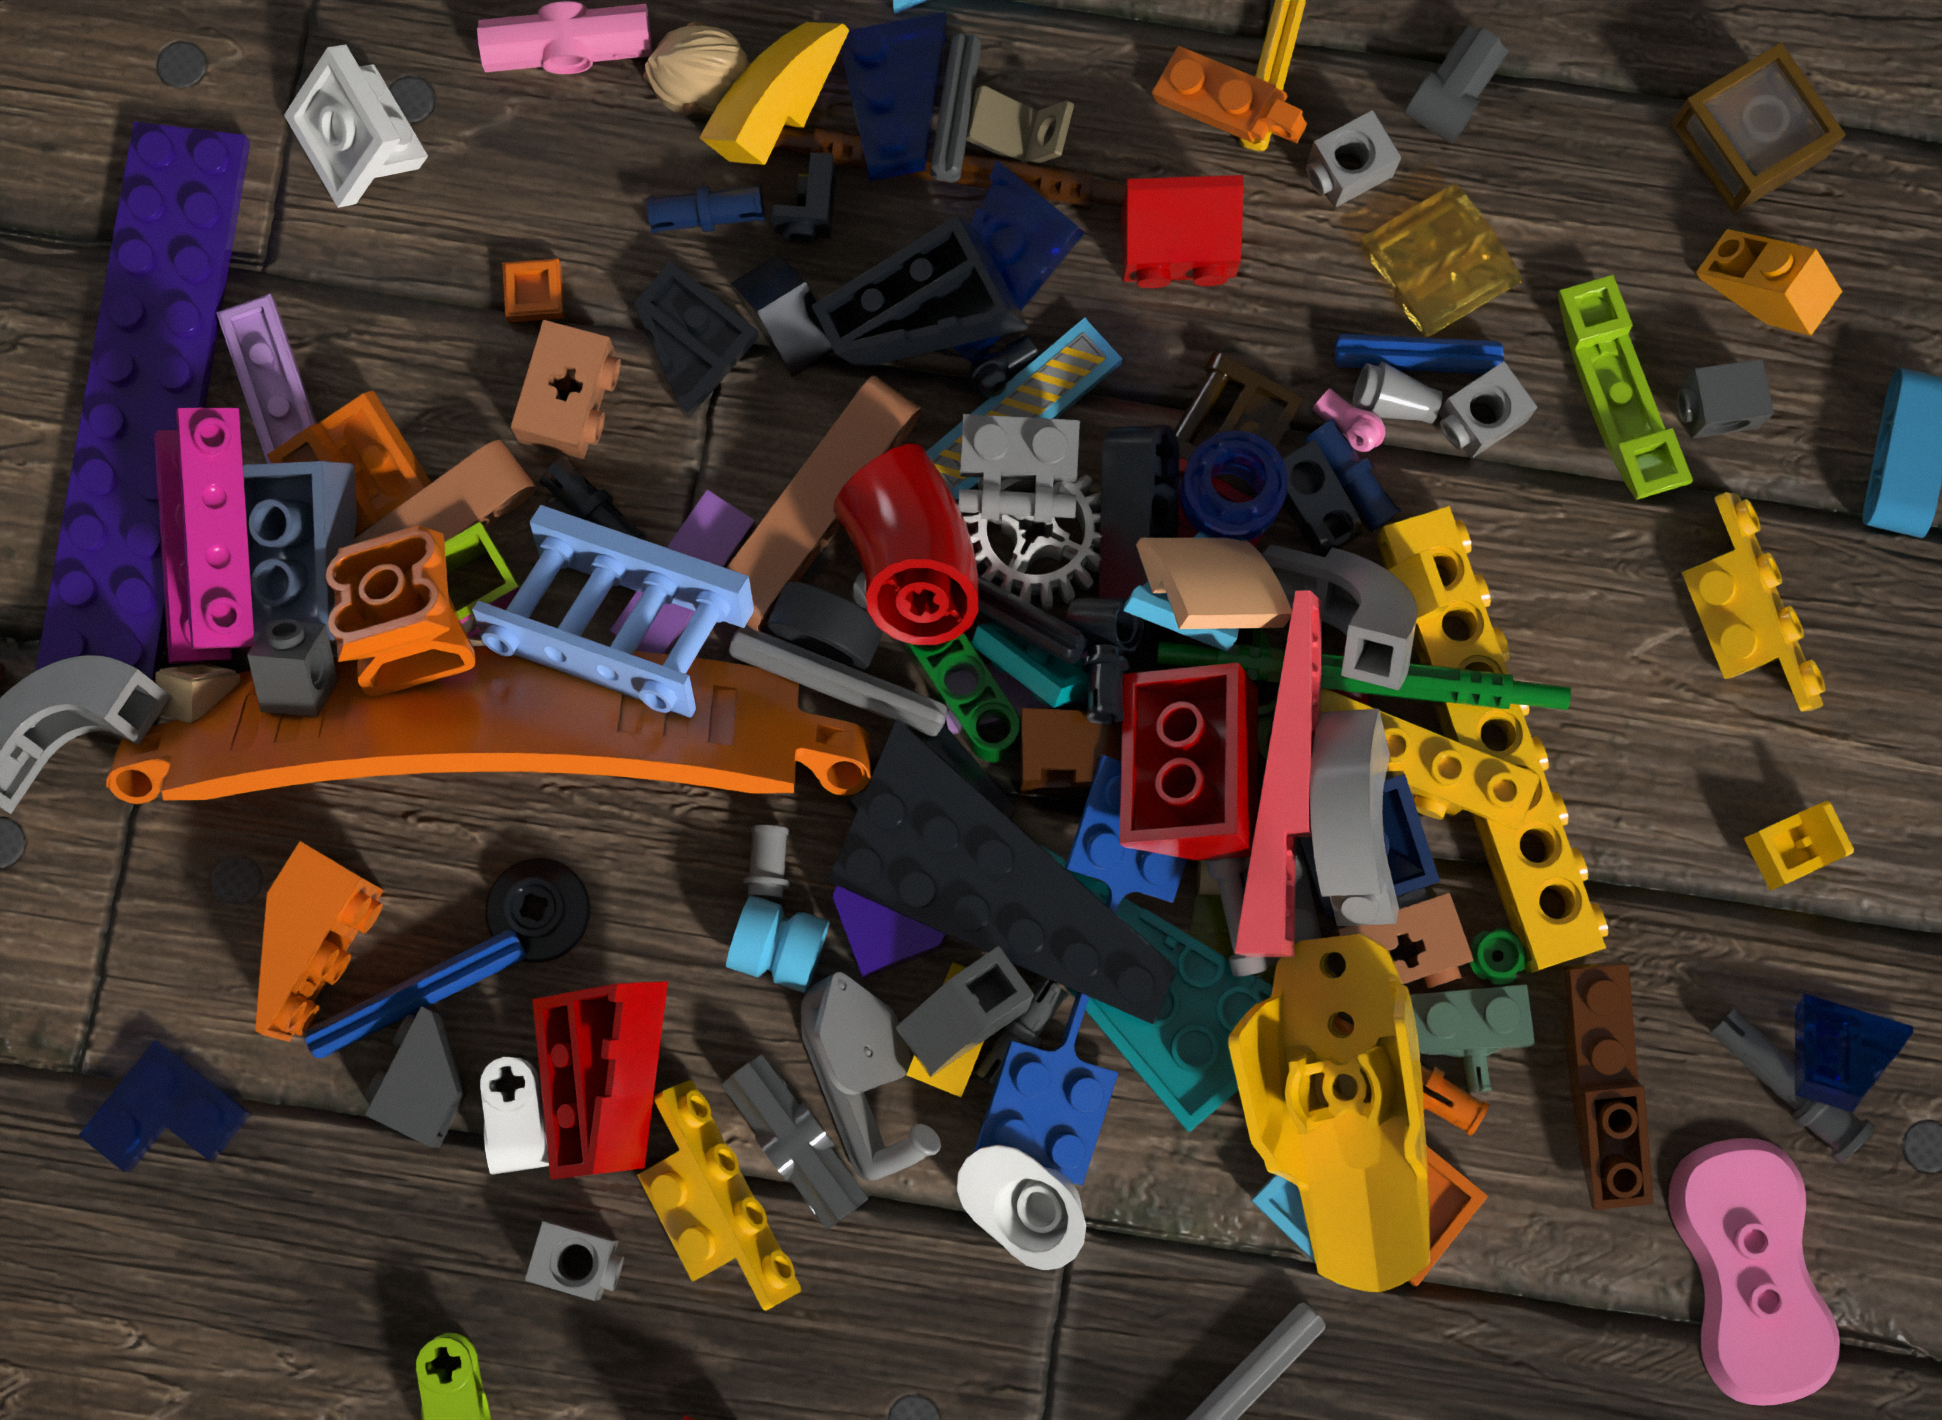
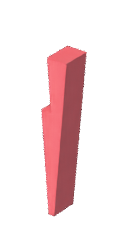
(1284, 805)

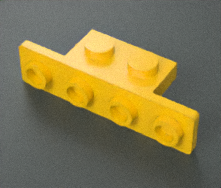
(1744, 610)
(1449, 774)
(710, 1205)

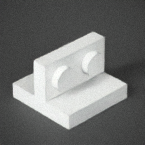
(351, 126)

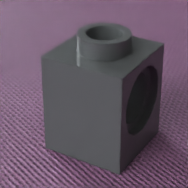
(1725, 398)
(292, 667)

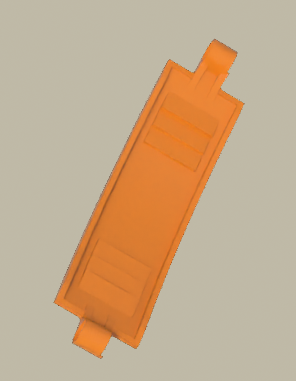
(502, 719)

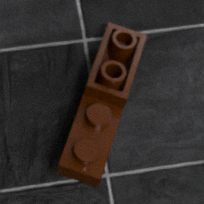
(1605, 1085)

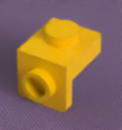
(1799, 845)

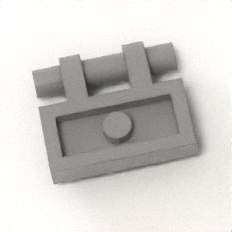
(1022, 451)

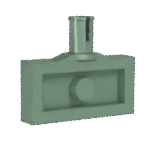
(1473, 1026)

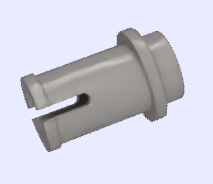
(767, 862)

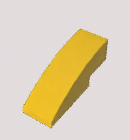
(774, 93)

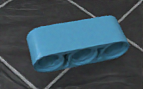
(1907, 456)

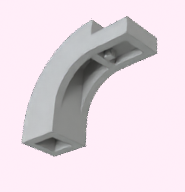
(1362, 603)
(64, 703)
(1347, 817)

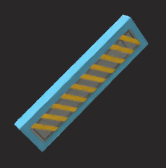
(1039, 391)

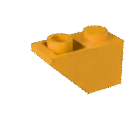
(1772, 280)

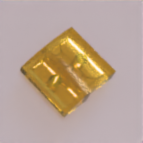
(1441, 260)

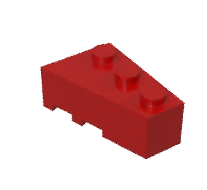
(599, 1075)

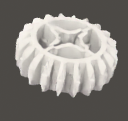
(1056, 547)

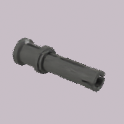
(1834, 1126)

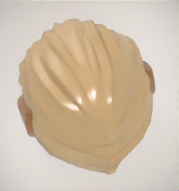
(695, 68)

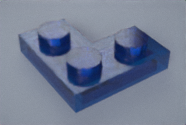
(161, 1094)

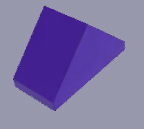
(881, 935)

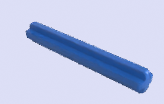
(413, 993)

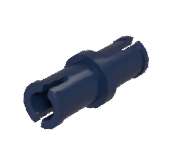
(705, 208)
(1355, 476)

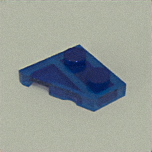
(1842, 1051)

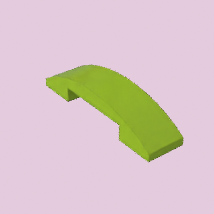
(1618, 390)

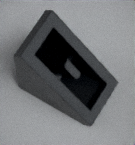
(783, 312)

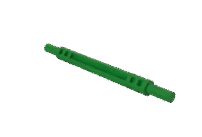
(1421, 682)

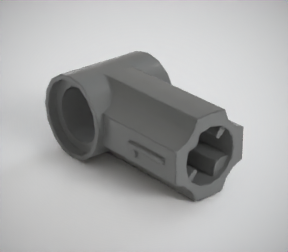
(1452, 93)

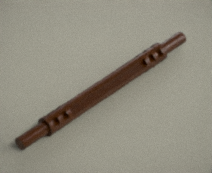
(1049, 182)

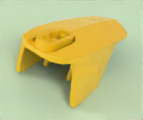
(1342, 1108)

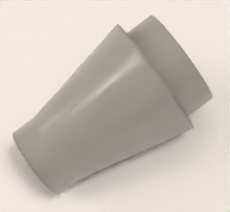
(1395, 394)

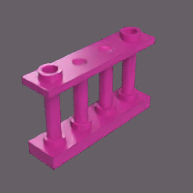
(204, 536)

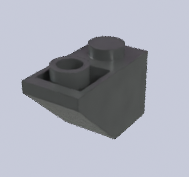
(966, 1011)
(422, 1084)

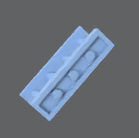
(611, 561)

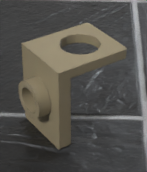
(1015, 128)

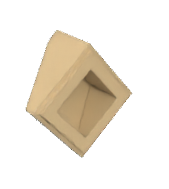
(194, 689)

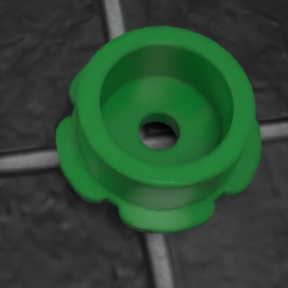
(1508, 944)

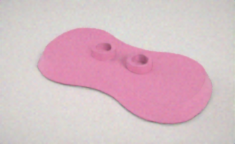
(1763, 1319)

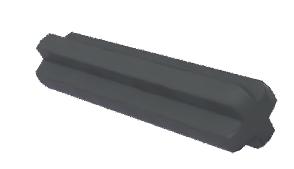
(955, 108)

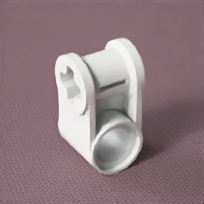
(517, 1127)

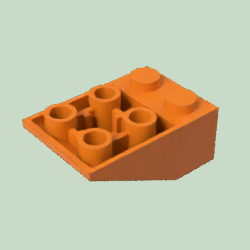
(307, 929)

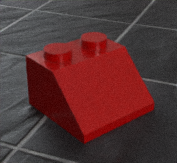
(1182, 230)

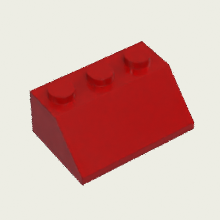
(1190, 762)

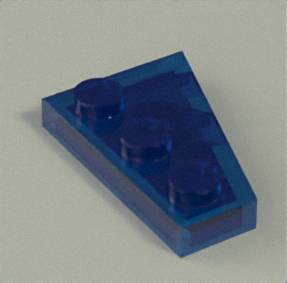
(893, 89)
(1024, 240)

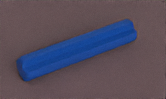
(1418, 353)

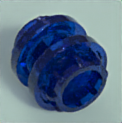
(1243, 456)

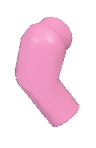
(1360, 427)

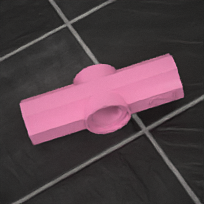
(564, 38)

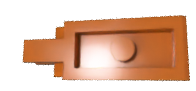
(1227, 98)

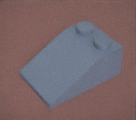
(294, 529)

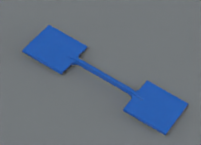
(1050, 1098)

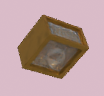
(1757, 128)

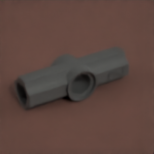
(794, 1141)

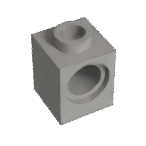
(1366, 141)
(1502, 394)
(547, 1261)

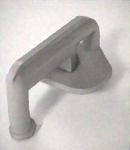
(852, 1051)

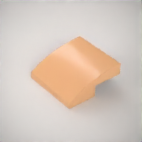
(1215, 583)

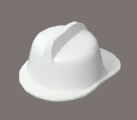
(1023, 1206)

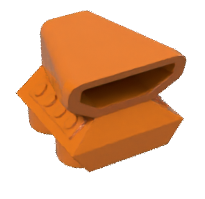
(397, 611)

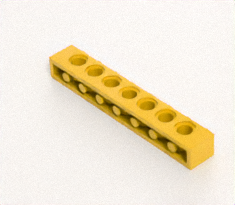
(1517, 879)

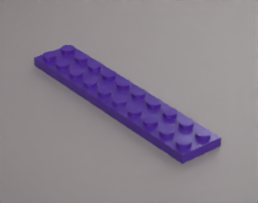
(145, 363)

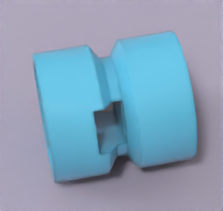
(777, 944)

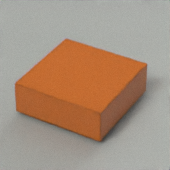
(533, 290)

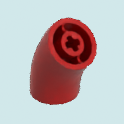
(911, 547)

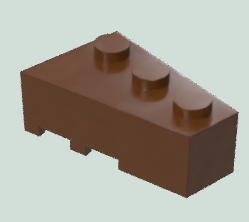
(1063, 750)

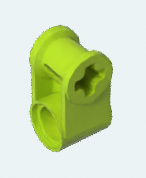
(453, 1397)

